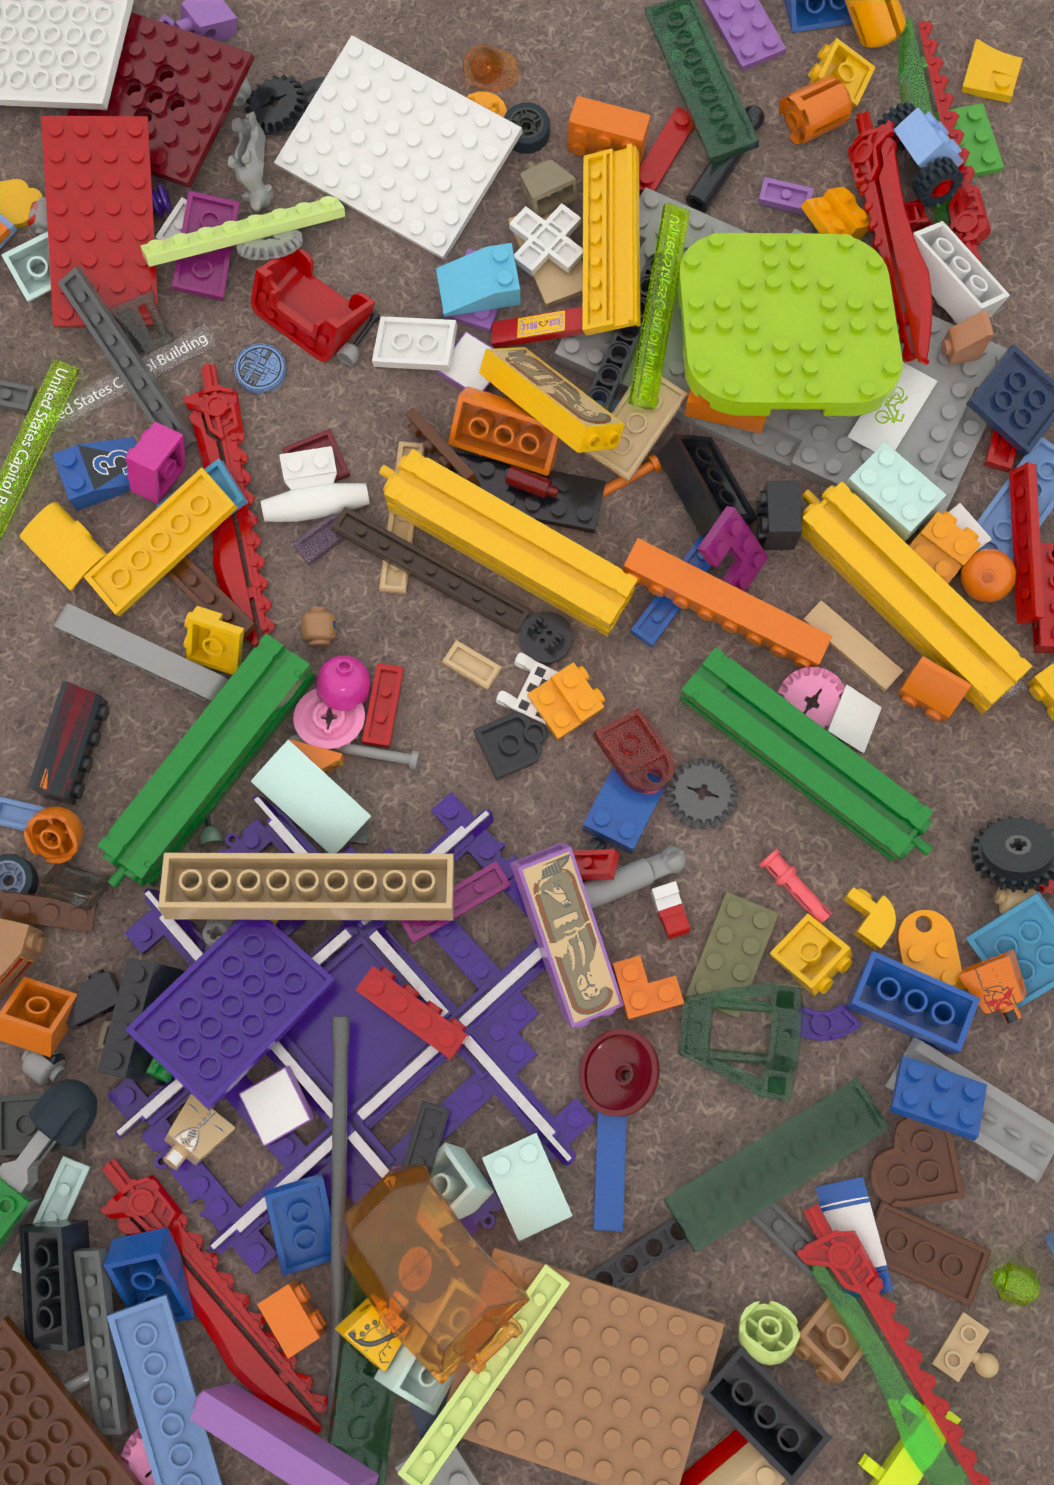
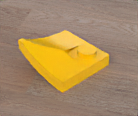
(991, 73)

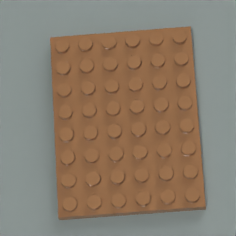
(601, 1384)

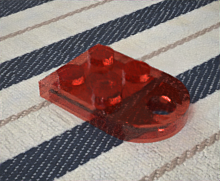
(636, 750)

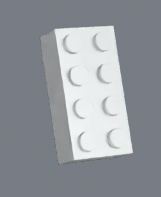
(957, 276)

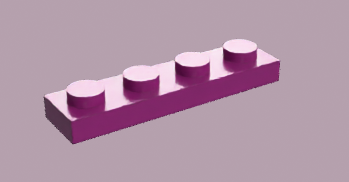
(467, 896)

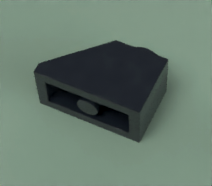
(94, 999)

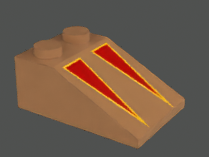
(18, 951)

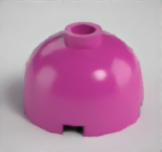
(343, 682)

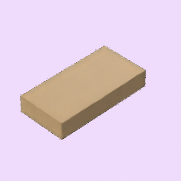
(472, 665)

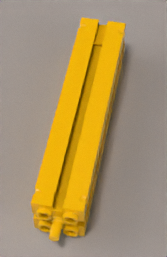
(508, 541)
(910, 594)

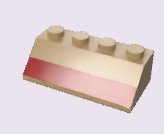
(731, 1463)

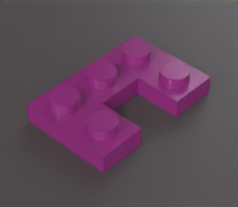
(733, 535)

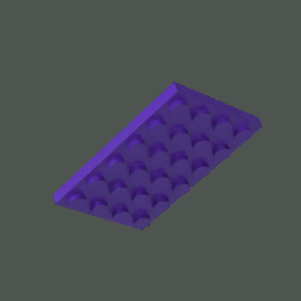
(230, 1008)

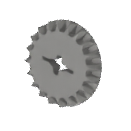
(271, 246)

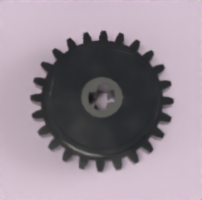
(1015, 854)

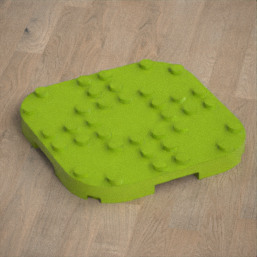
(788, 323)

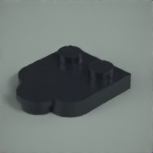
(511, 743)

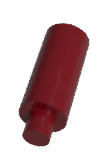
(531, 482)

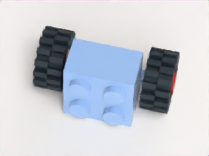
(931, 150)

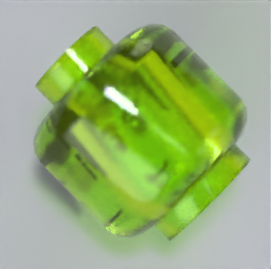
(1016, 1284)

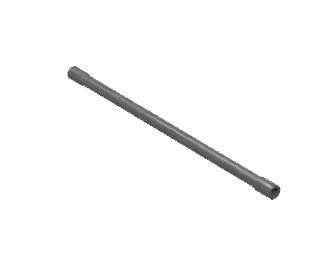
(340, 1043)

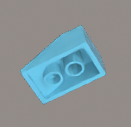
(479, 281)

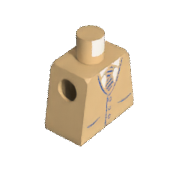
(195, 1134)

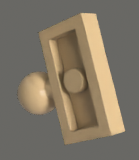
(961, 1349)

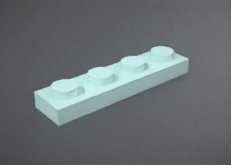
(61, 1194)

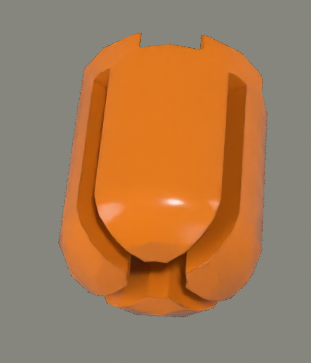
(816, 109)

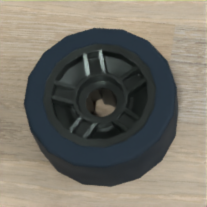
(535, 120)

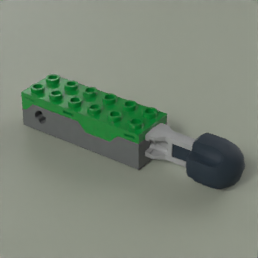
(60, 1116)

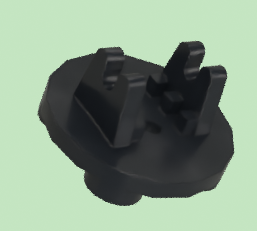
(536, 629)

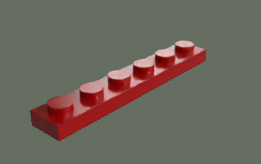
(1026, 544)

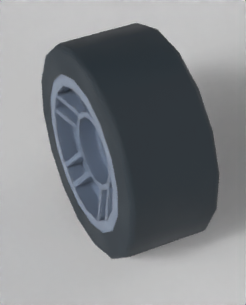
(21, 870)

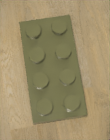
(733, 948)

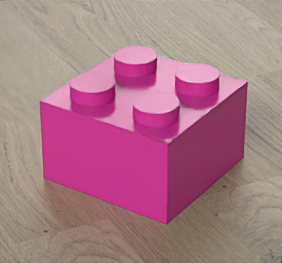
(156, 462)

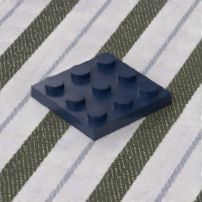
(1016, 400)

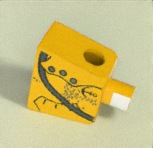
(370, 1335)

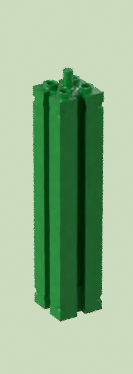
(807, 757)
(206, 762)

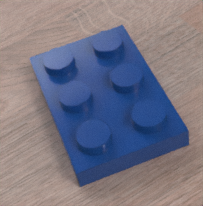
(938, 1098)
(300, 1223)

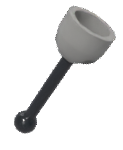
(349, 352)

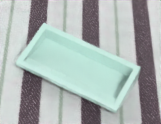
(310, 798)

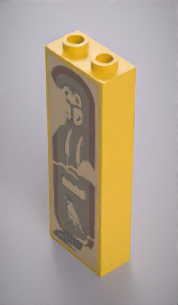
(551, 399)

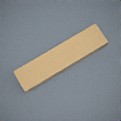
(854, 646)

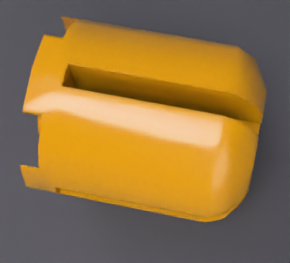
(876, 21)

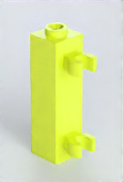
(899, 1466)

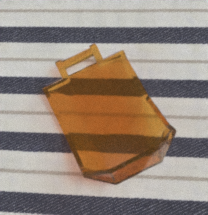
(429, 1274)

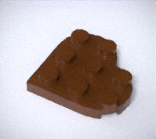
(917, 1167)

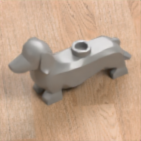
(249, 161)

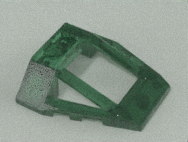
(785, 1037)

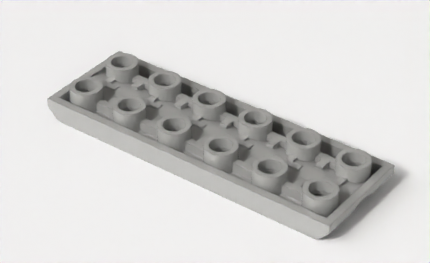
(1007, 1126)

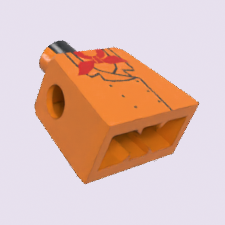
(997, 984)

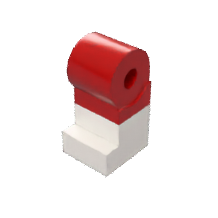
(670, 910)

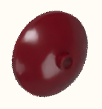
(604, 1072)

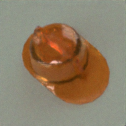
(496, 67)

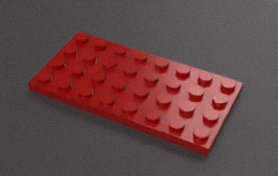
(98, 208)

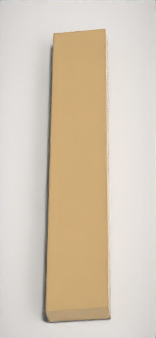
(393, 579)

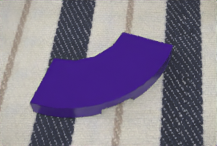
(828, 1024)

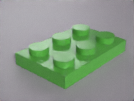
(978, 140)

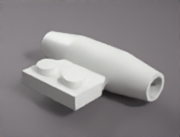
(312, 489)

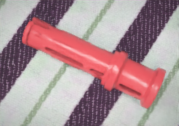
(787, 876)

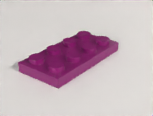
(206, 272)

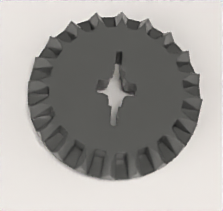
(685, 802)

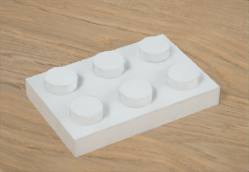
(414, 343)

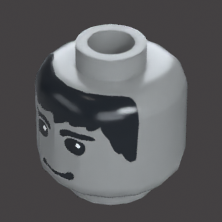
(43, 1068)

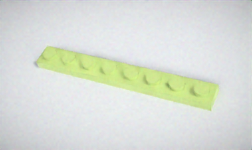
(242, 231)
(478, 1388)

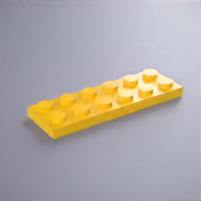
(160, 542)

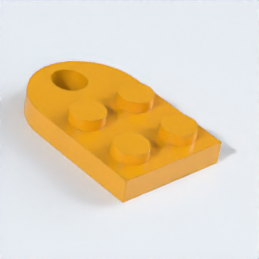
(930, 951)

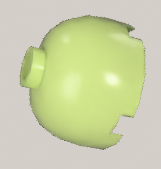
(768, 1332)

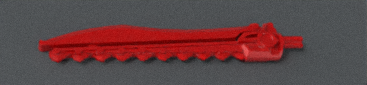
(878, 180)
(224, 421)
(156, 1209)

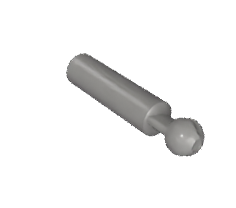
(635, 876)

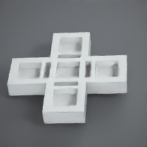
(546, 239)

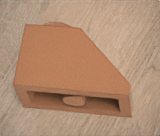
(968, 339)

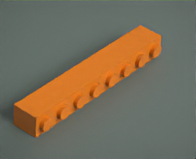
(726, 605)

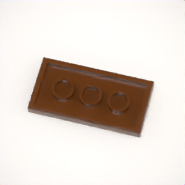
(930, 1253)

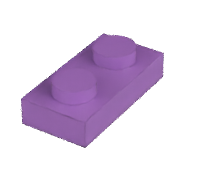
(784, 195)

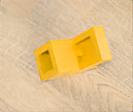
(878, 919)

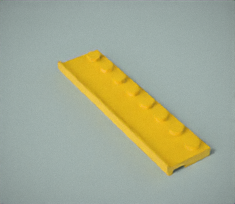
(611, 240)

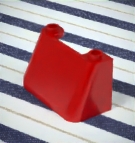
(305, 307)

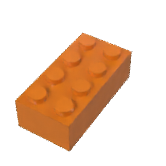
(502, 432)

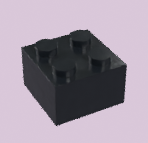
(780, 515)

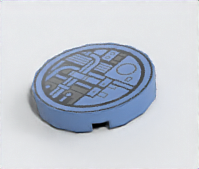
(260, 368)

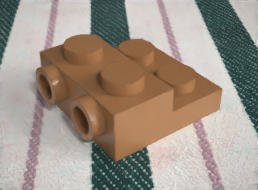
(828, 1344)

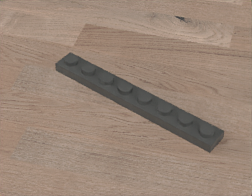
(122, 353)

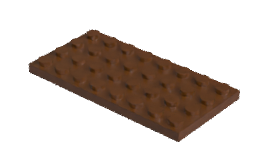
(43, 1427)

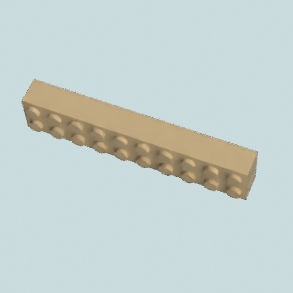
(307, 886)

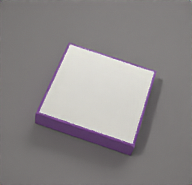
(466, 364)
(276, 1106)

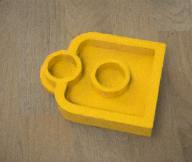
(17, 201)

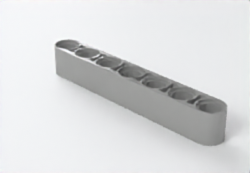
(139, 652)

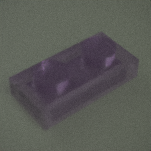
(318, 540)

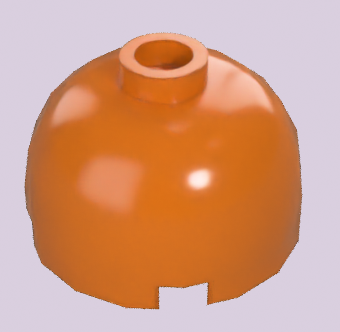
(988, 575)
(54, 834)

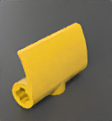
(62, 544)

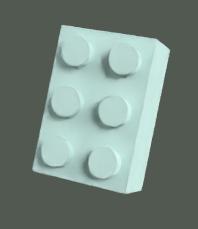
(895, 491)

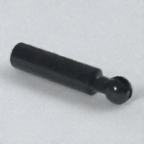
(716, 174)

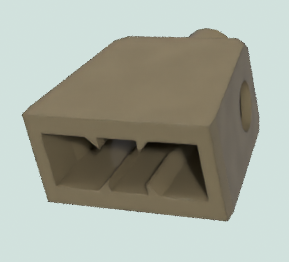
(547, 186)

